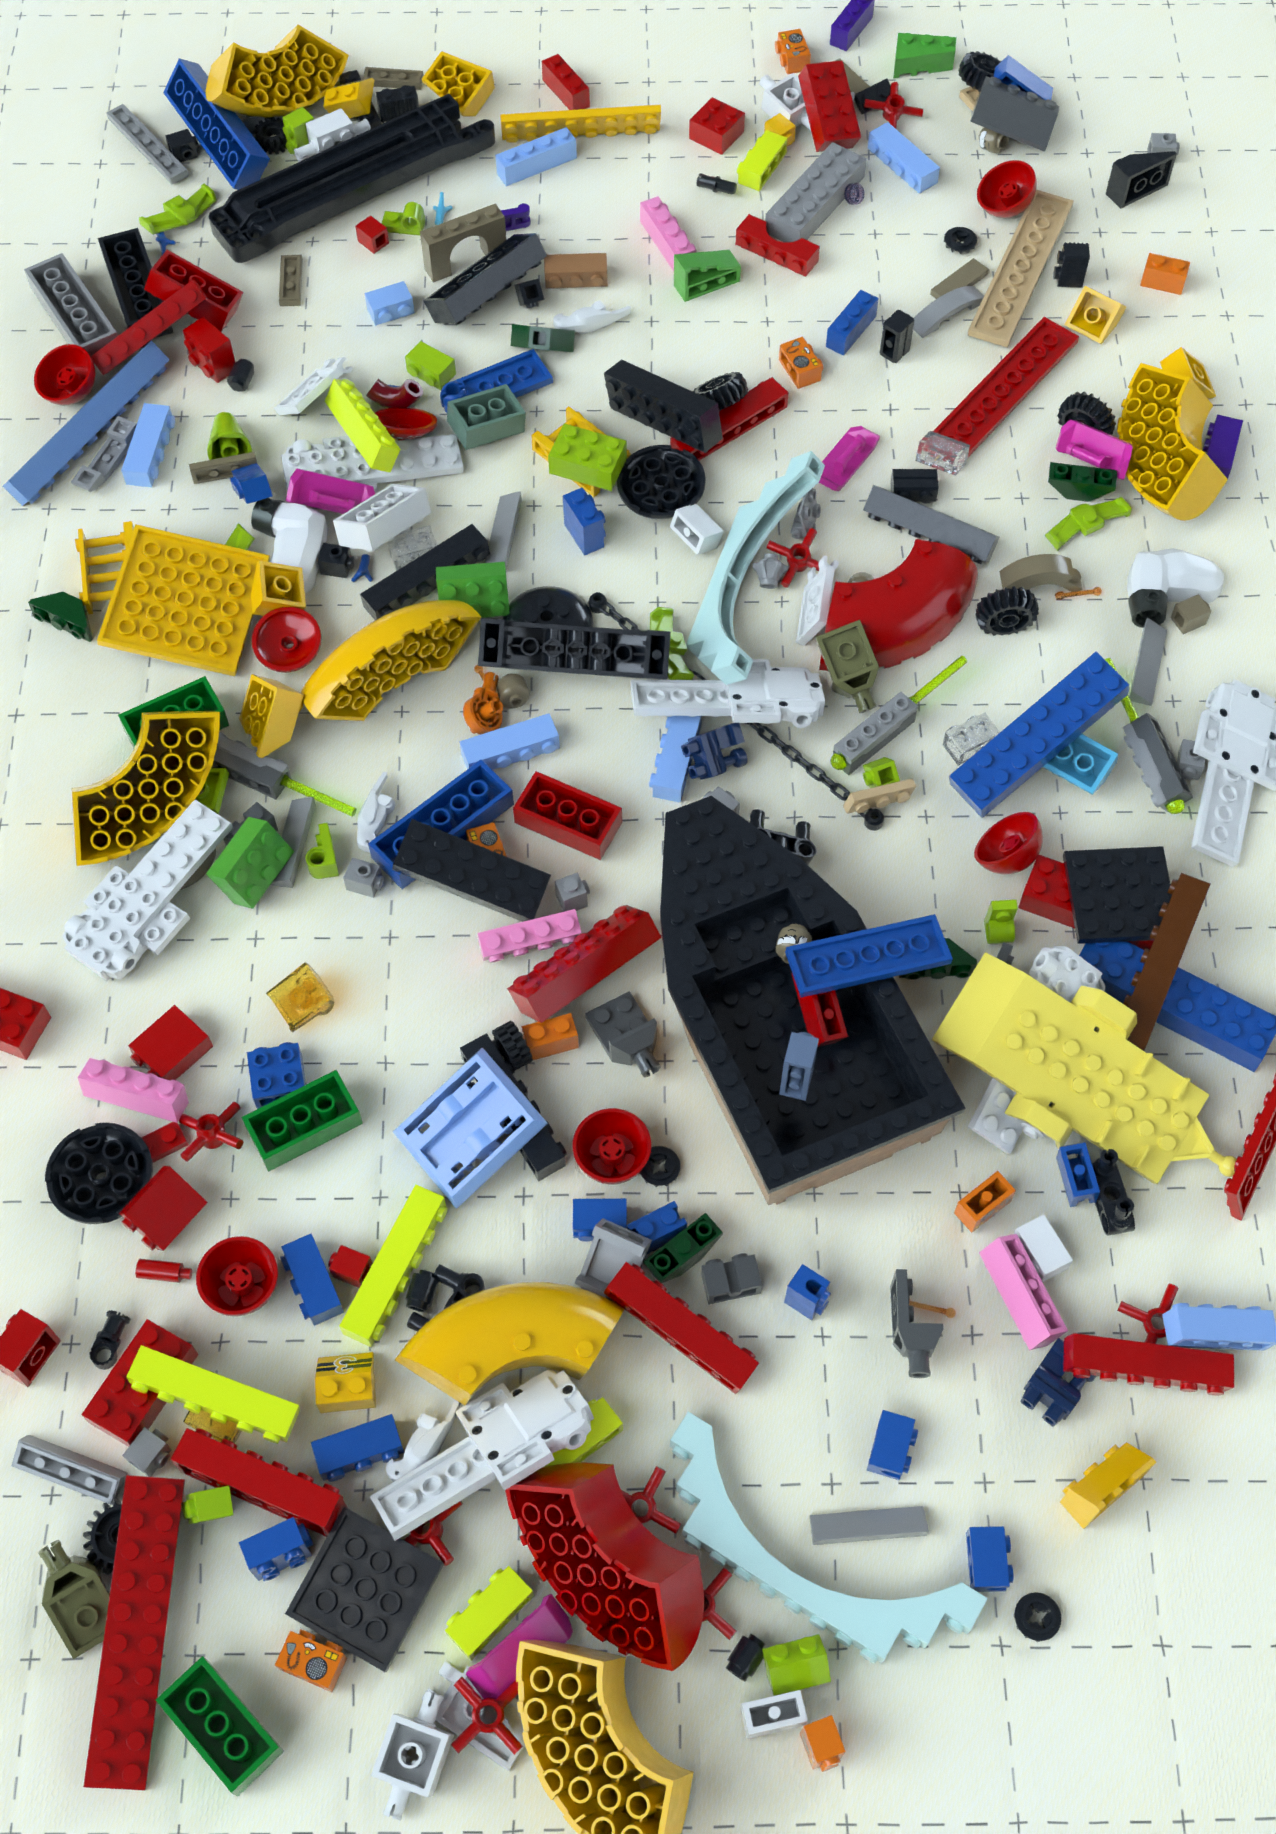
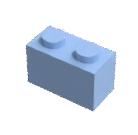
(389, 303)

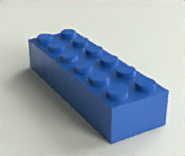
(463, 804)

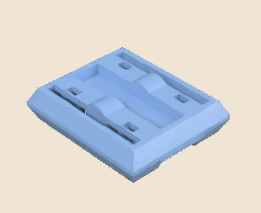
(467, 1127)

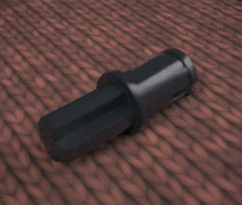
(716, 184)

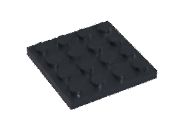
(1116, 892)
(364, 1589)

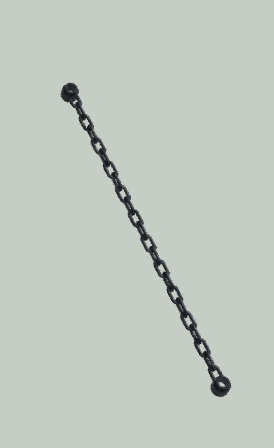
(872, 824)

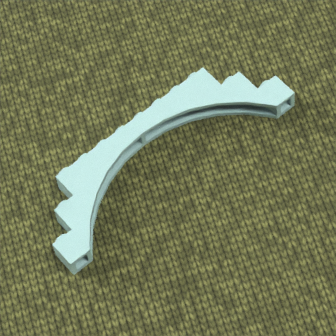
(713, 632)
(863, 1622)

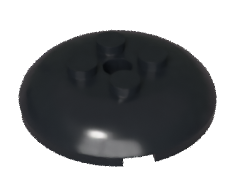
(657, 466)
(550, 606)
(83, 1156)

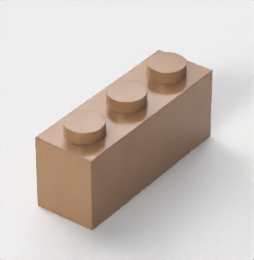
(575, 270)

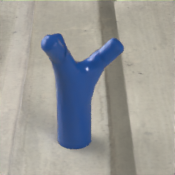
(163, 241)
(363, 569)

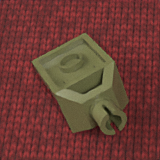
(850, 663)
(74, 1599)

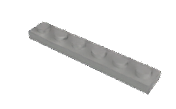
(147, 144)

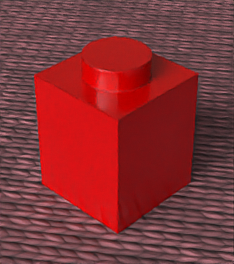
(372, 234)
(349, 1266)

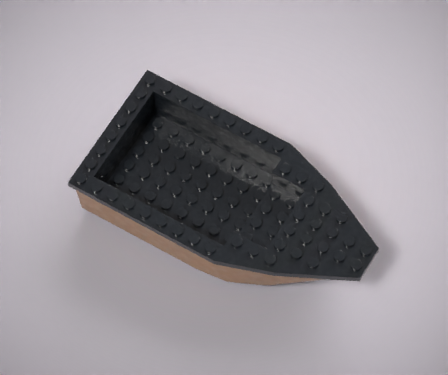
(720, 920)

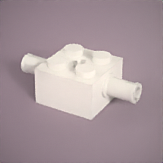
(784, 98)
(328, 132)
(394, 1764)

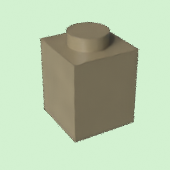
(1191, 614)

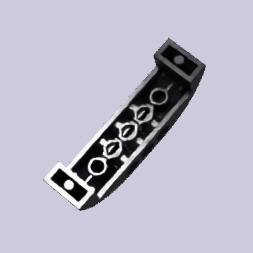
(574, 649)

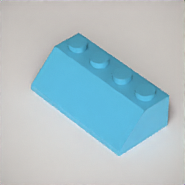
(1084, 763)

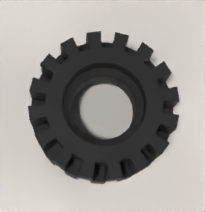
(268, 128)
(512, 1045)

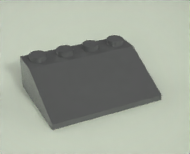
(1015, 113)

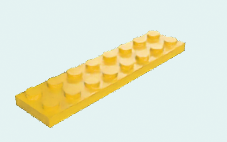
(582, 122)

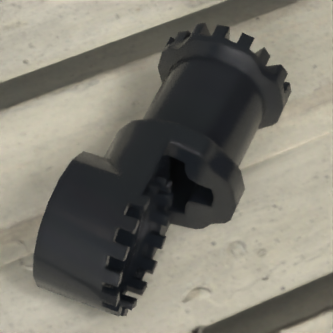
(109, 1339)

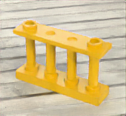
(543, 444)
(82, 546)

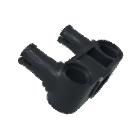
(798, 844)
(1116, 1214)
(454, 1280)

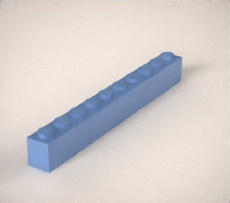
(86, 423)

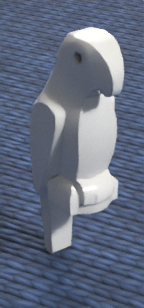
(589, 318)
(373, 814)
(423, 1444)

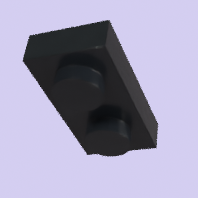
(877, 92)

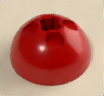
(1007, 189)
(65, 375)
(1010, 844)
(611, 1133)
(235, 1263)

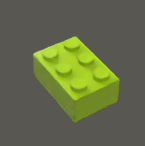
(587, 457)

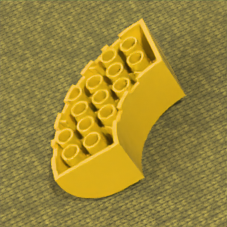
(278, 80)
(1165, 427)
(386, 656)
(148, 789)
(510, 1331)
(590, 1746)

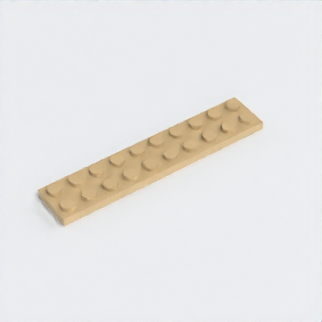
(1020, 269)

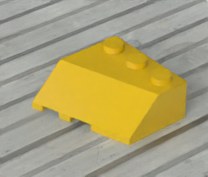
(462, 80)
(269, 713)
(1105, 1482)

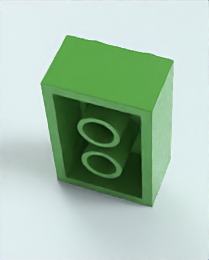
(478, 585)
(250, 862)

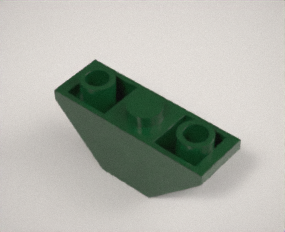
(542, 338)
(1081, 482)
(64, 613)
(961, 965)
(684, 1249)

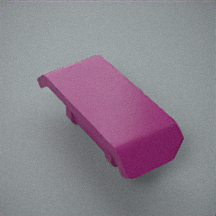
(1094, 447)
(847, 457)
(326, 491)
(498, 1668)

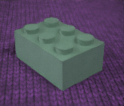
(486, 416)

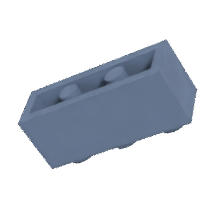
(798, 1065)

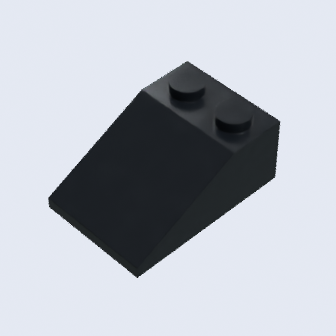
(1139, 176)

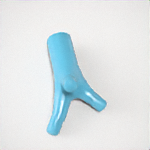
(441, 210)

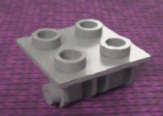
(806, 515)

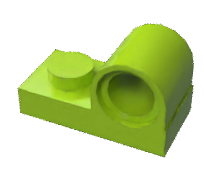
(408, 222)
(323, 853)
(1000, 921)

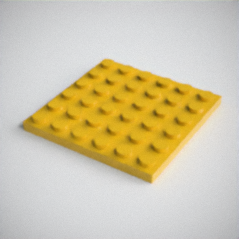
(182, 600)

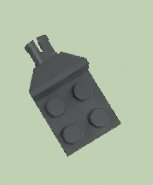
(626, 1033)
(911, 1339)

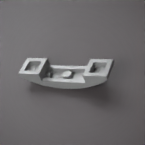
(944, 307)
(108, 457)

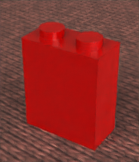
(170, 1045)
(162, 1209)

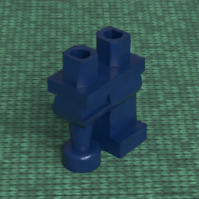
(708, 754)
(1051, 1389)

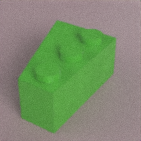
(923, 53)
(704, 272)

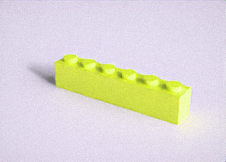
(362, 425)
(393, 1266)
(213, 1394)

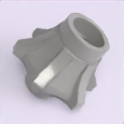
(770, 571)

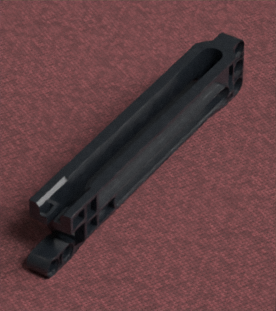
(345, 176)

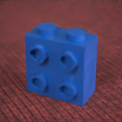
(584, 521)
(275, 1072)
(277, 1549)

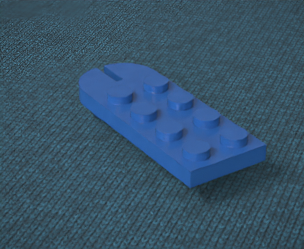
(521, 374)

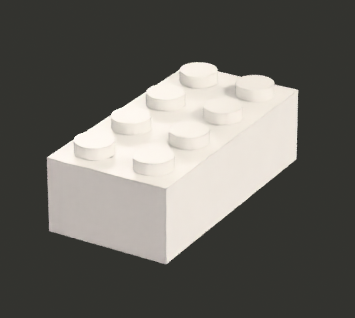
(382, 517)

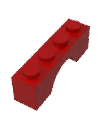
(797, 255)

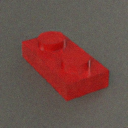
(165, 1141)

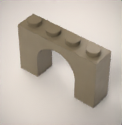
(441, 239)

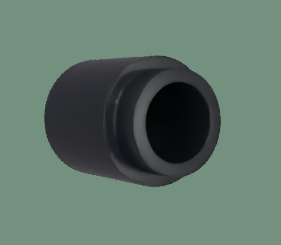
(241, 375)
(421, 1291)
(746, 1657)

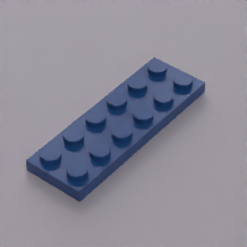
(868, 955)

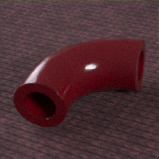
(395, 397)

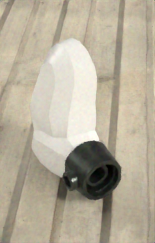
(297, 534)
(1169, 577)

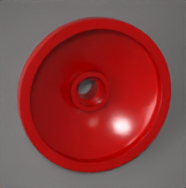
(407, 422)
(280, 629)

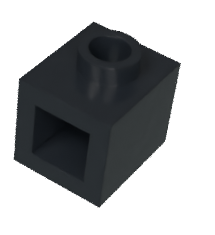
(182, 145)
(529, 293)
(335, 560)

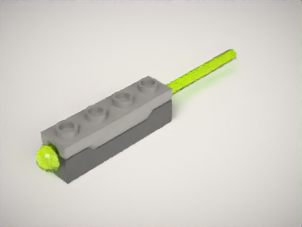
(884, 724)
(1155, 759)
(265, 773)

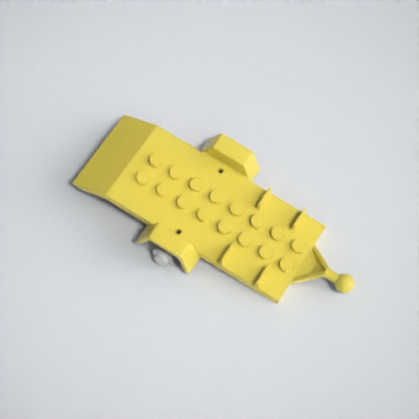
(1091, 1076)

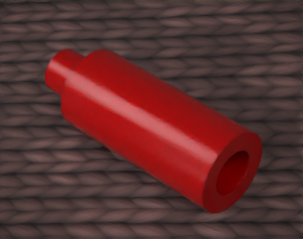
(162, 1270)

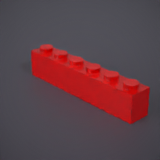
(149, 327)
(756, 407)
(681, 1327)
(1148, 1363)

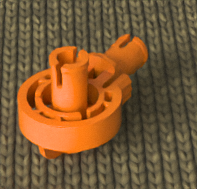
(484, 706)

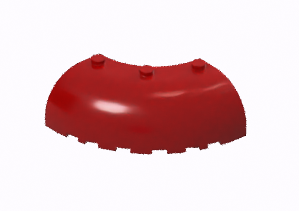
(909, 605)
(608, 1563)

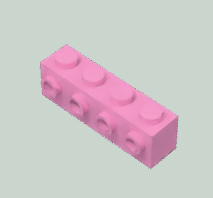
(664, 229)
(529, 934)
(133, 1089)
(1007, 1264)

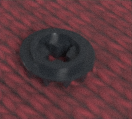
(961, 234)
(671, 1166)
(1041, 1603)

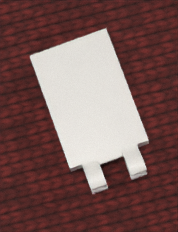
(312, 387)
(816, 601)
(456, 1716)

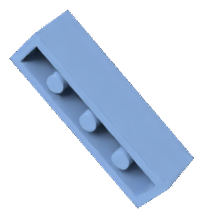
(536, 156)
(903, 157)
(148, 445)
(512, 743)
(671, 763)
(1220, 1327)

